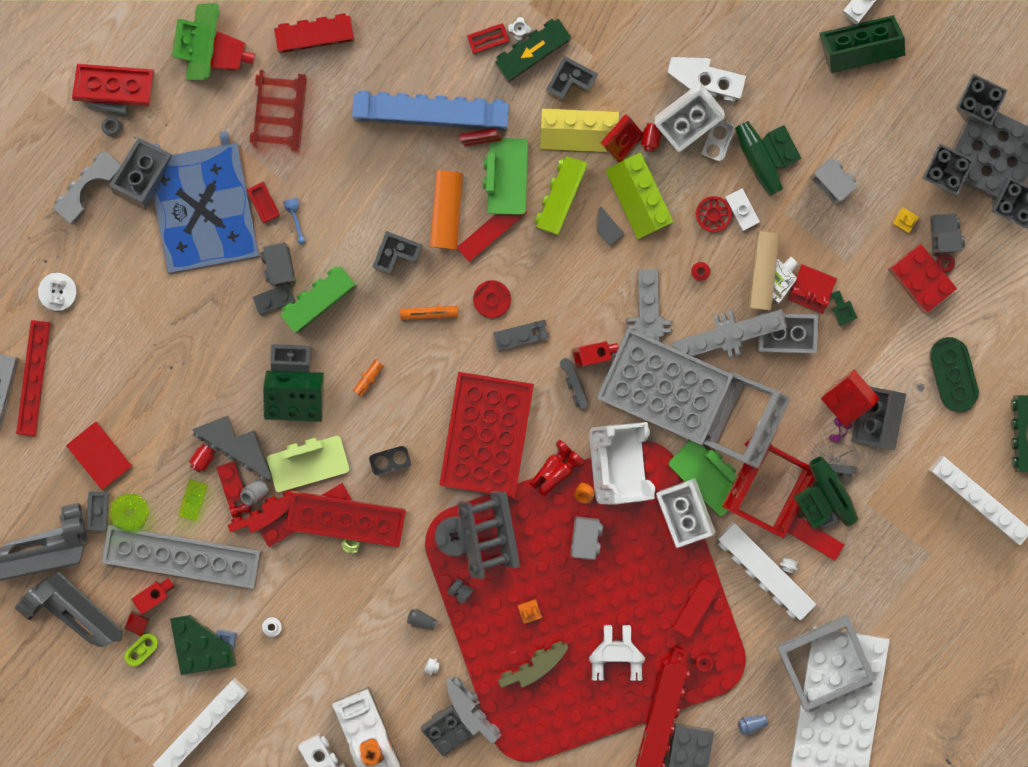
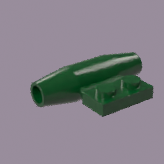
(767, 154)
(828, 496)

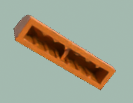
(446, 209)

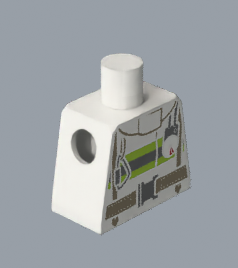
(783, 278)

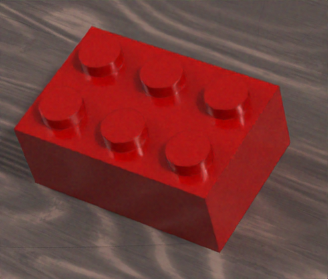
(922, 278)

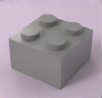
(833, 180)
(585, 537)

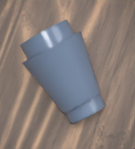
(751, 724)

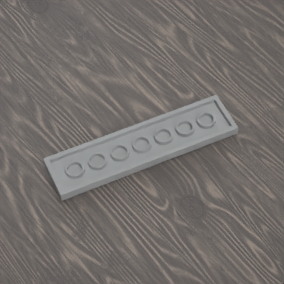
(181, 557)

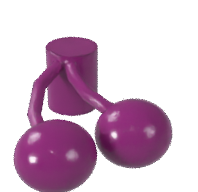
(836, 438)

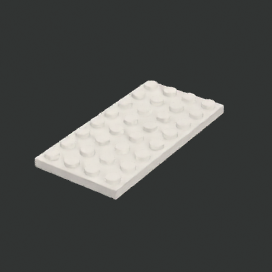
(844, 730)

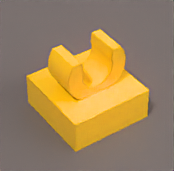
(905, 220)

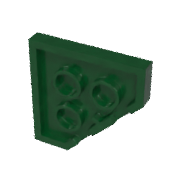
(199, 647)

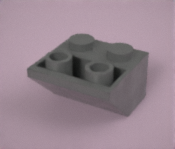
(291, 358)

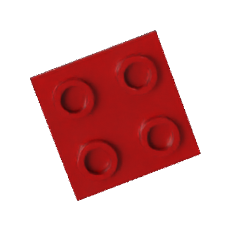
(812, 289)

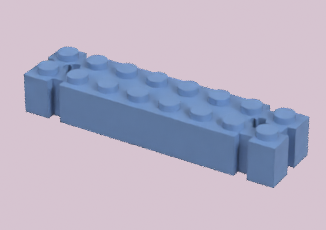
(430, 112)

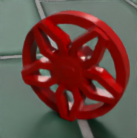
(713, 214)

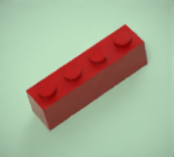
(314, 34)

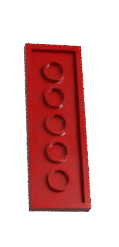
(345, 519)

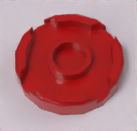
(492, 299)

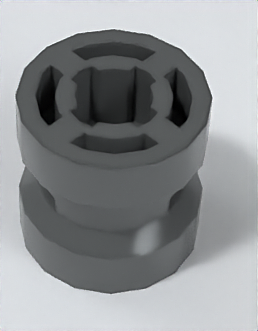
(460, 590)

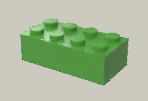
(318, 300)

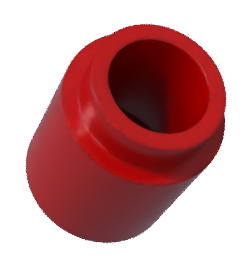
(651, 137)
(201, 458)

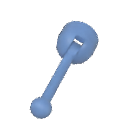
(292, 206)

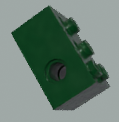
(293, 396)

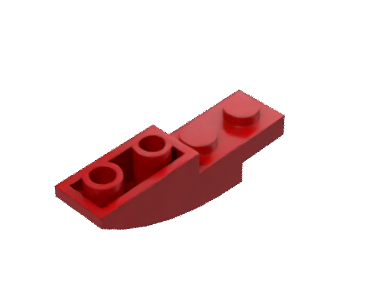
(272, 508)

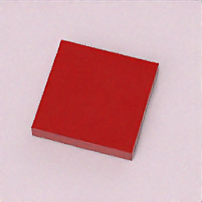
(622, 138)

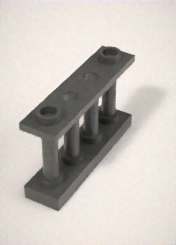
(505, 532)

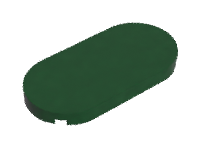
(954, 374)

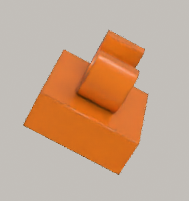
(529, 611)

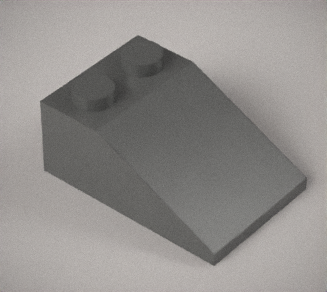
(140, 174)

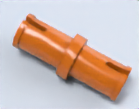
(368, 377)

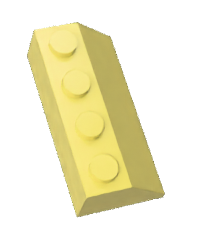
(575, 129)

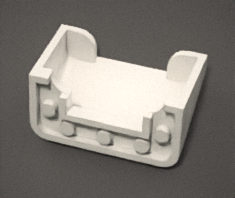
(619, 463)

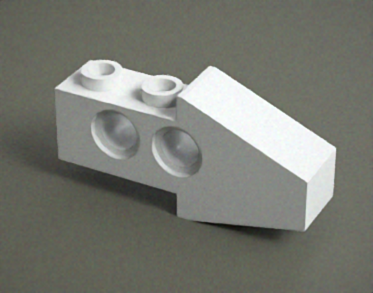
(689, 70)
(315, 744)

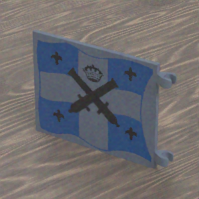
(205, 209)

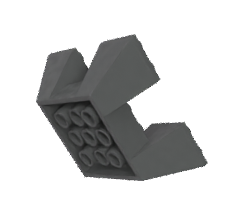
(963, 164)

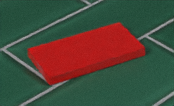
(113, 85)

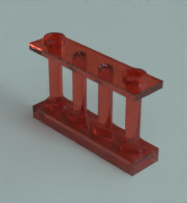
(296, 103)

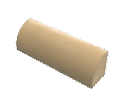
(764, 271)

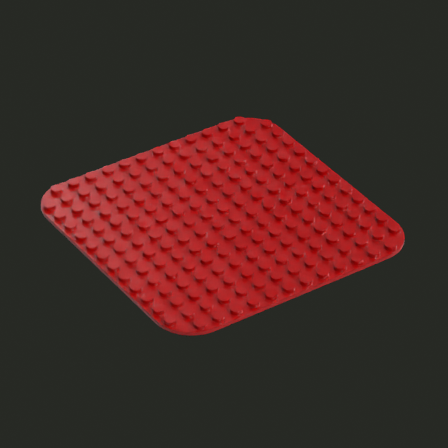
(632, 582)

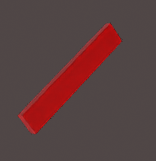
(33, 378)

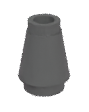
(421, 620)

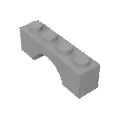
(71, 204)

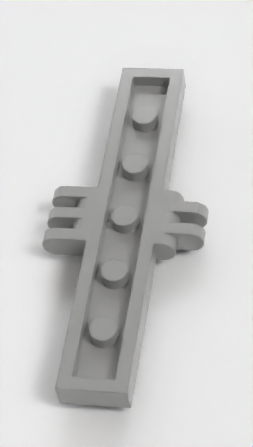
(649, 321)
(731, 334)

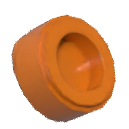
(584, 493)

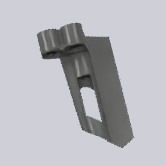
(60, 547)
(65, 600)

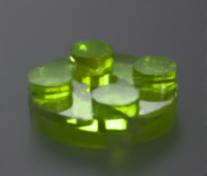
(131, 502)

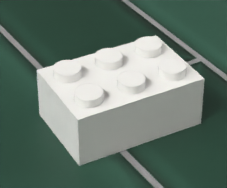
(689, 117)
(685, 513)

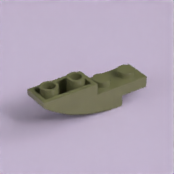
(542, 661)

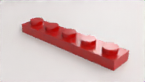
(276, 531)

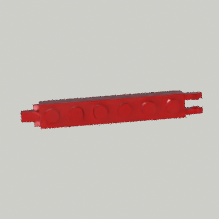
(663, 711)

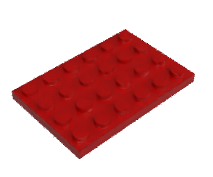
(486, 434)

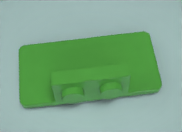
(195, 41)
(506, 176)
(709, 470)

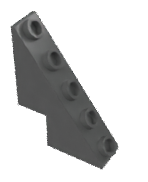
(243, 448)

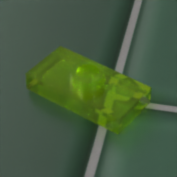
(193, 500)

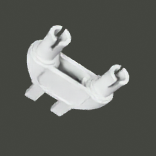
(617, 651)

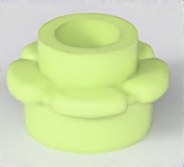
(350, 549)

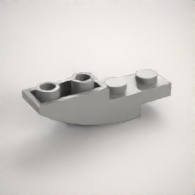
(464, 704)

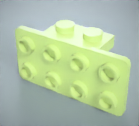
(307, 463)

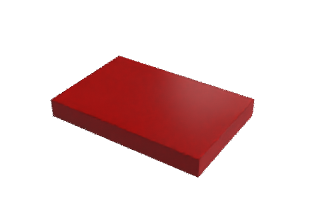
(99, 455)

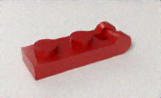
(232, 487)

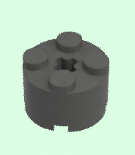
(443, 538)

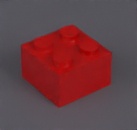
(849, 398)

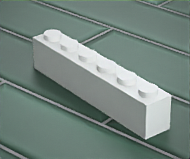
(979, 500)
(766, 571)
(202, 725)

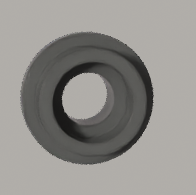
(105, 126)

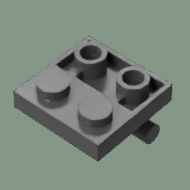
(446, 730)

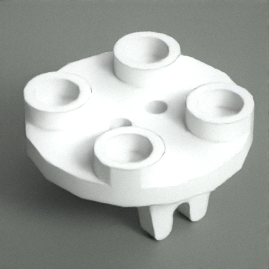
(57, 282)

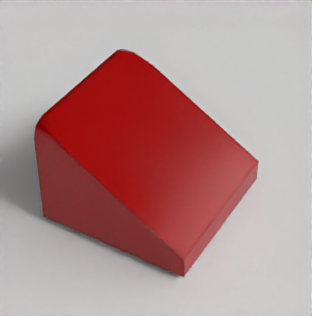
(136, 623)

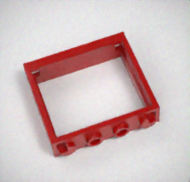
(790, 510)

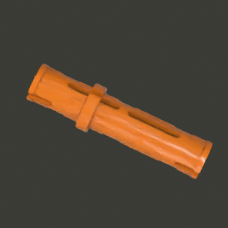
(405, 314)

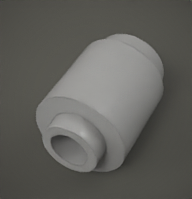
(254, 492)

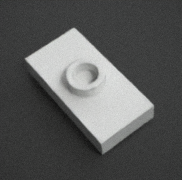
(742, 209)

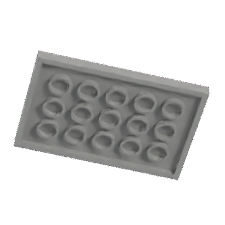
(664, 386)

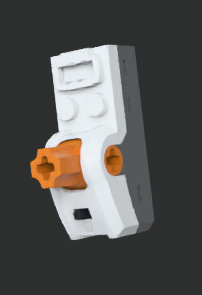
(365, 730)

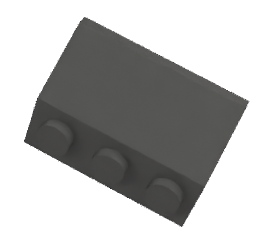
(881, 422)

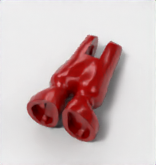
(555, 470)

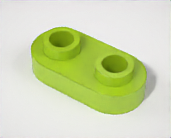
(142, 649)

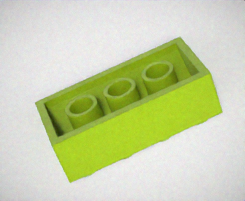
(561, 195)
(639, 196)

